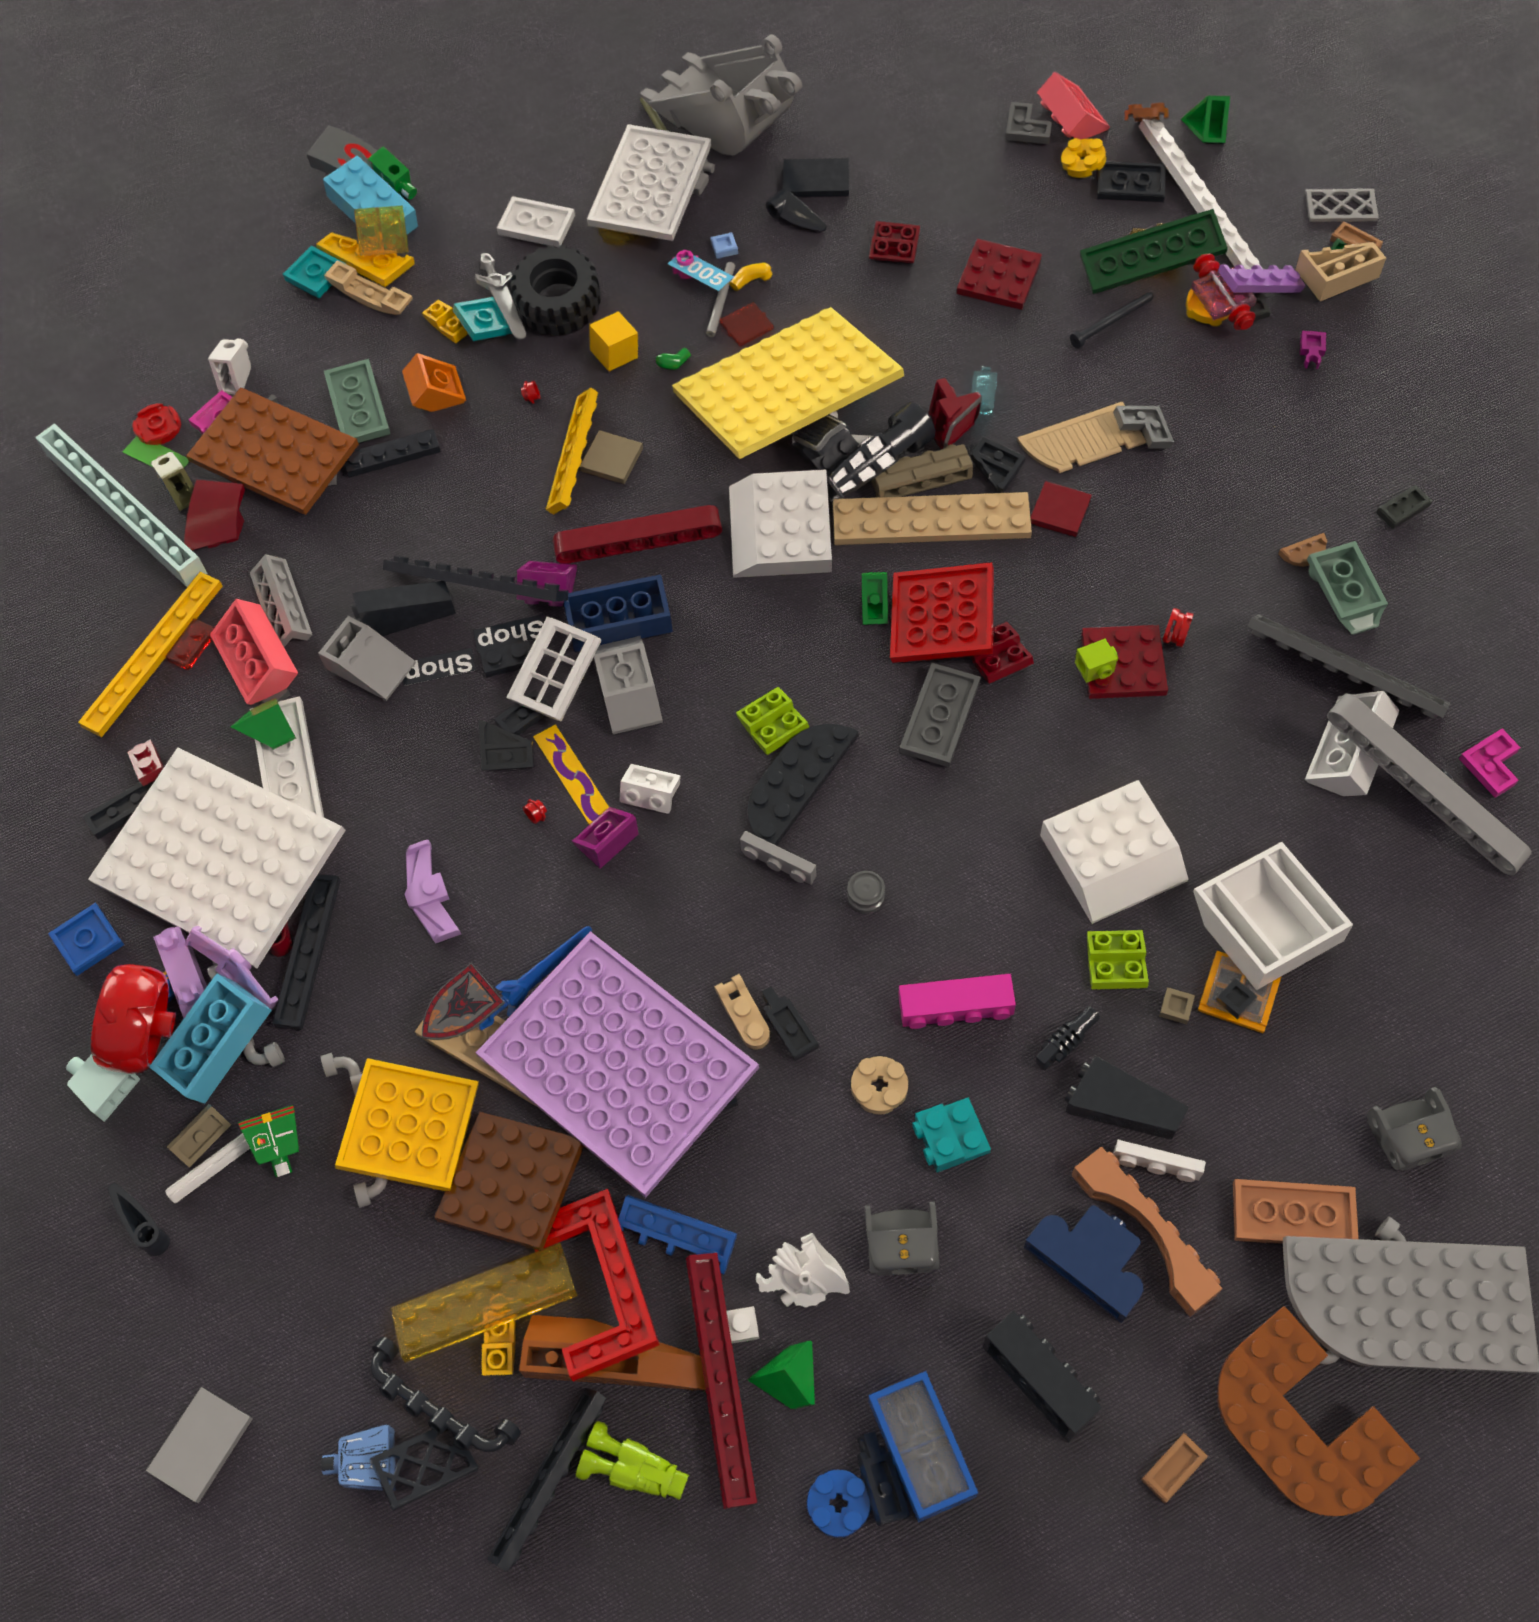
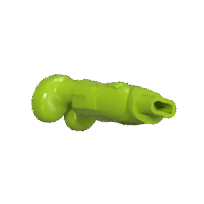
(635, 1466)

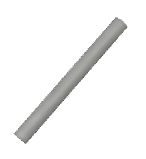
(719, 303)

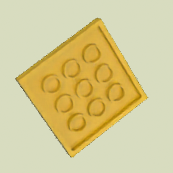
(407, 1125)

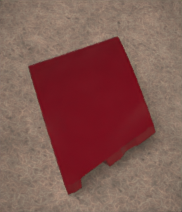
(214, 514)

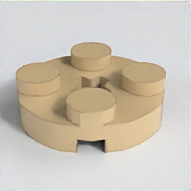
(879, 1068)

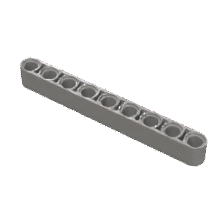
(1429, 784)

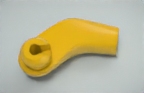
(749, 273)

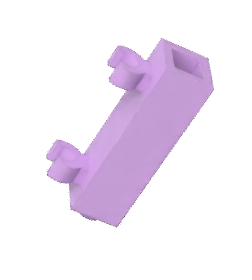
(181, 967)

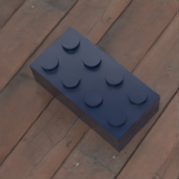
(620, 610)

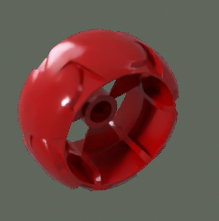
(131, 1019)

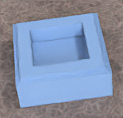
(724, 245)

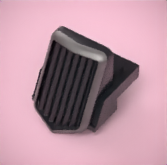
(824, 442)

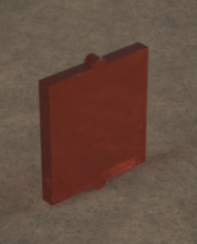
(746, 324)

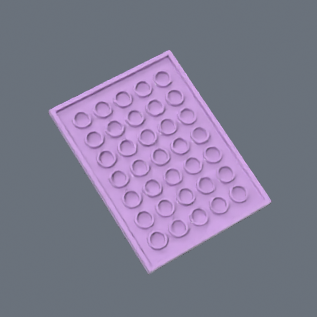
(618, 1063)

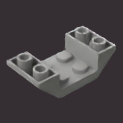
(627, 685)

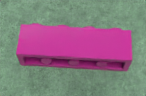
(956, 1001)

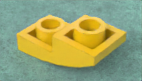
(445, 321)
(499, 1350)

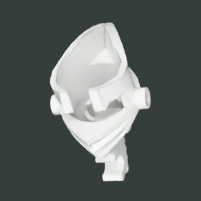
(804, 1274)

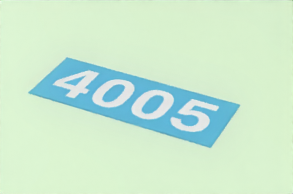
(703, 272)

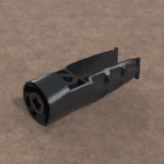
(908, 430)

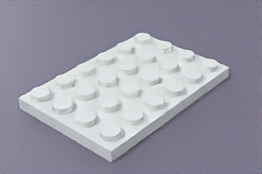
(649, 182)

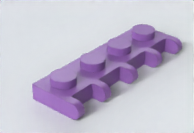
(1262, 280)

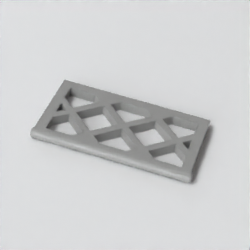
(1331, 215)

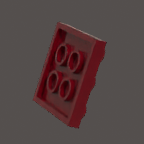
(999, 274)
(1139, 663)

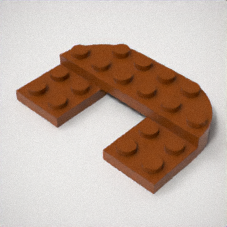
(1305, 1470)

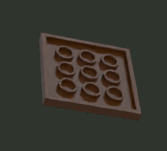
(510, 1181)

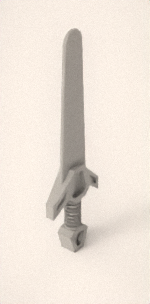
(498, 286)

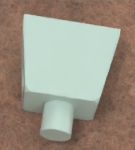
(97, 1087)

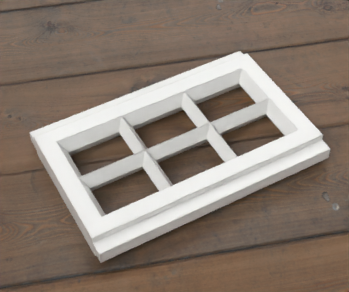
(574, 678)

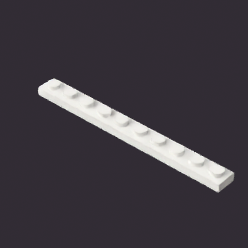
(1195, 189)

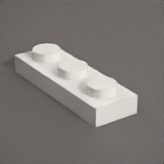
(1159, 1161)

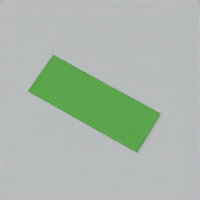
(148, 453)

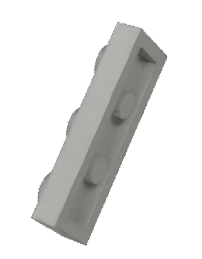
(778, 858)

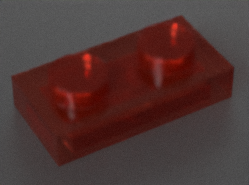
(190, 644)

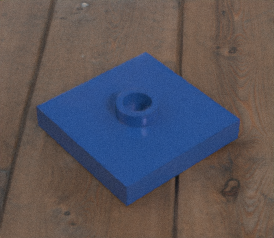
(86, 939)

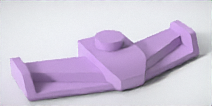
(427, 892)
(230, 965)

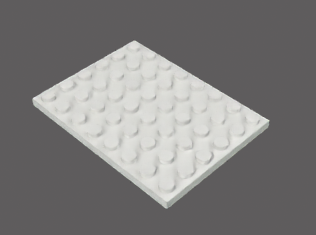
(217, 855)

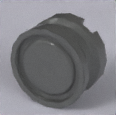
(866, 892)

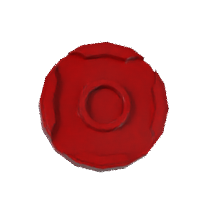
(156, 424)

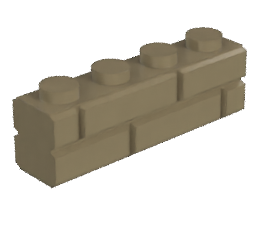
(924, 472)

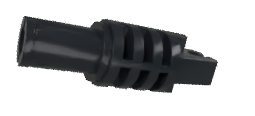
(1066, 1038)

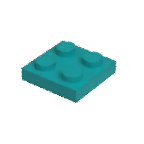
(309, 271)
(482, 318)

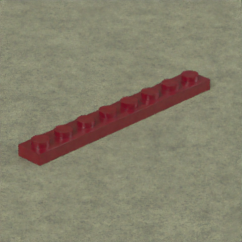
(721, 1381)

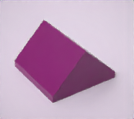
(607, 835)

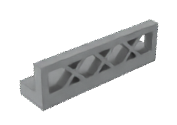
(282, 596)

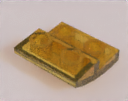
(381, 230)

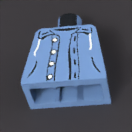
(353, 1458)

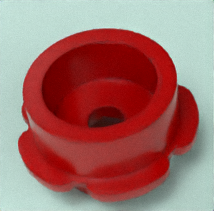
(530, 391)
(535, 811)

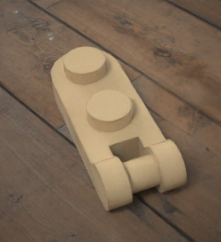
(744, 1013)

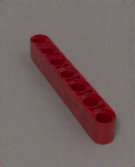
(637, 534)

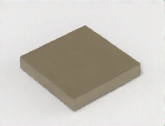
(611, 457)

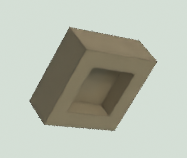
(1177, 1005)

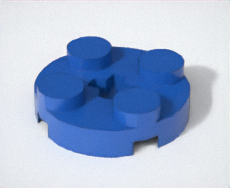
(824, 1515)

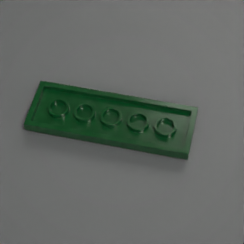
(1153, 251)

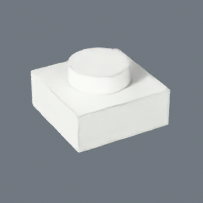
(742, 1324)

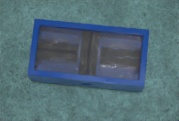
(922, 1446)

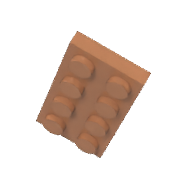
(1280, 1209)

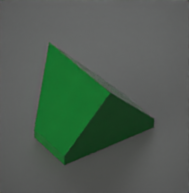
(1209, 119)
(266, 724)
(789, 1376)

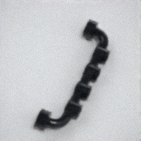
(441, 1418)

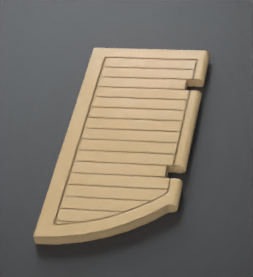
(1080, 440)

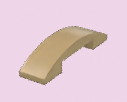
(365, 291)

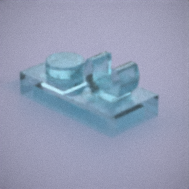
(985, 383)

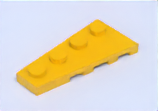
(378, 268)

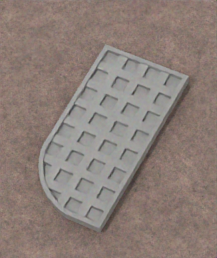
(1415, 1303)

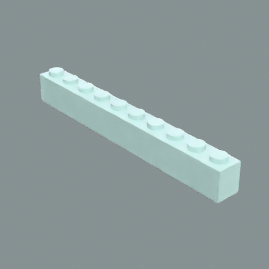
(121, 505)

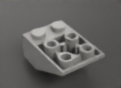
(365, 658)

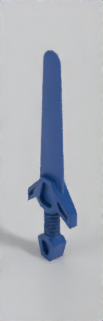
(516, 990)

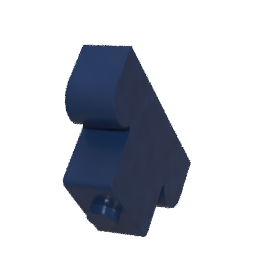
(1091, 1258)

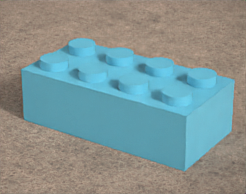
(360, 187)
(210, 1038)

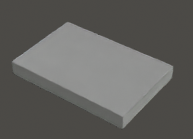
(199, 1445)

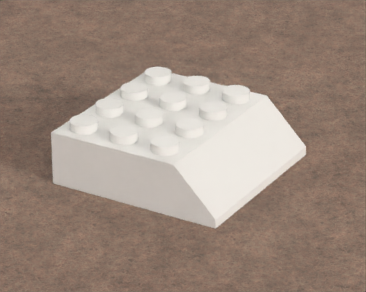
(780, 524)
(1115, 851)
(1270, 915)

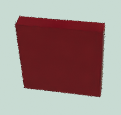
(1060, 509)

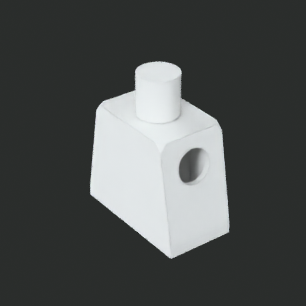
(230, 365)

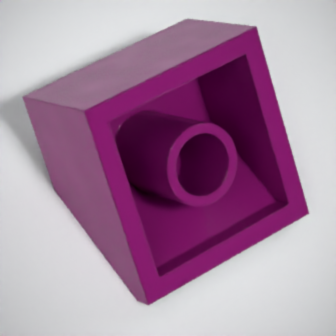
(547, 573)

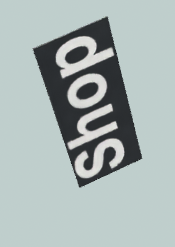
(508, 633)
(441, 666)

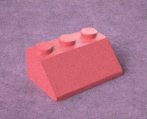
(1071, 108)

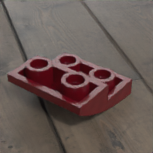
(894, 242)
(1007, 655)

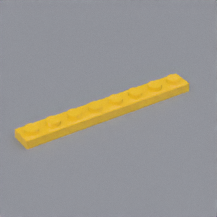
(149, 655)

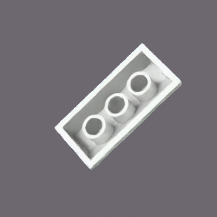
(1339, 762)

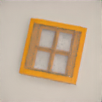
(1220, 976)

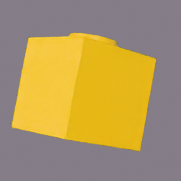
(613, 341)

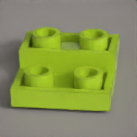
(772, 720)
(1117, 959)

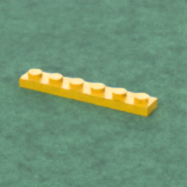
(572, 451)

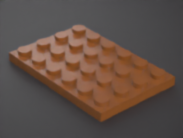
(272, 450)

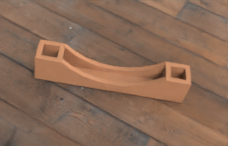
(1188, 1279)

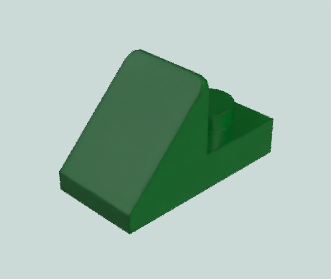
(874, 598)

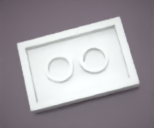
(535, 221)

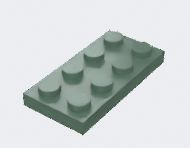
(357, 401)

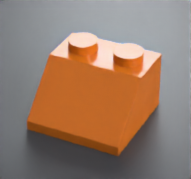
(432, 383)

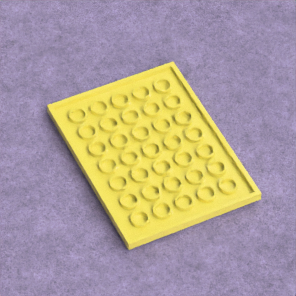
(786, 382)

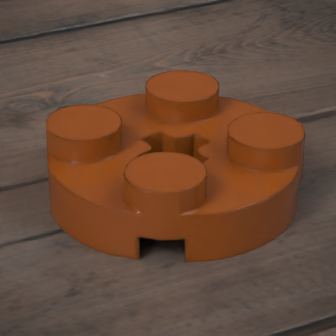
(1139, 113)

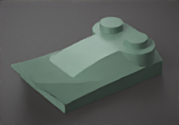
(1348, 586)

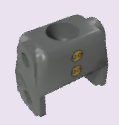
(1415, 1131)
(902, 1241)

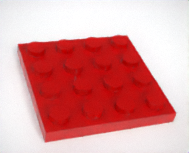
(942, 613)

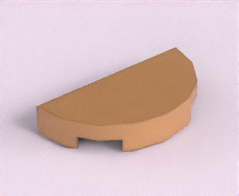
(1299, 552)

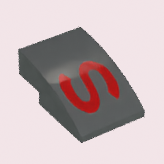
(337, 148)

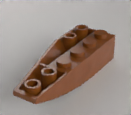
(657, 1367)

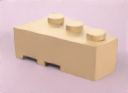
(1340, 269)

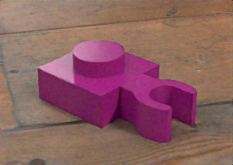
(1313, 346)

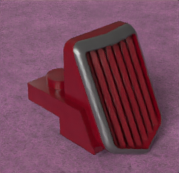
(952, 414)

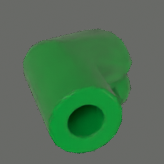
(673, 361)

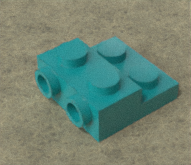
(950, 1134)

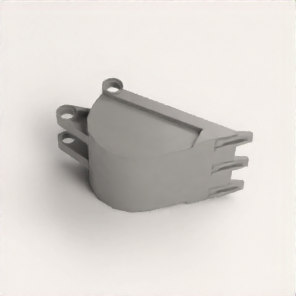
(728, 95)

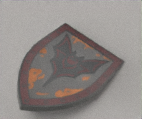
(460, 1006)

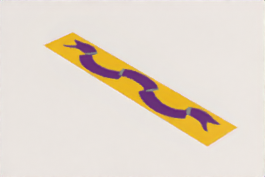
(571, 773)

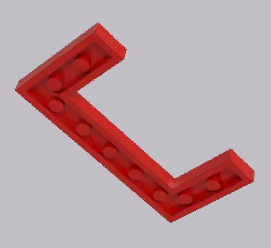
(635, 1326)

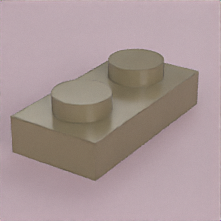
(199, 1135)

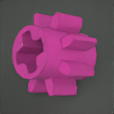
(682, 254)

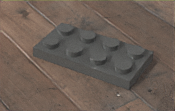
(940, 714)

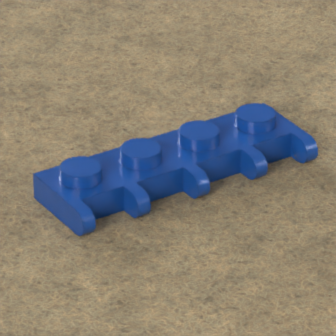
(676, 1230)

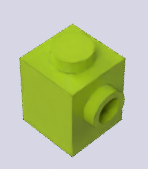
(1096, 660)

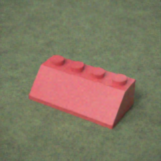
(253, 652)

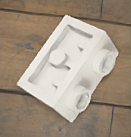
(648, 788)

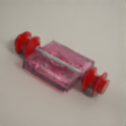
(1218, 296)

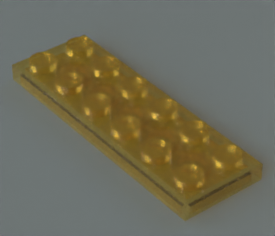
(482, 1302)

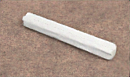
(207, 1169)

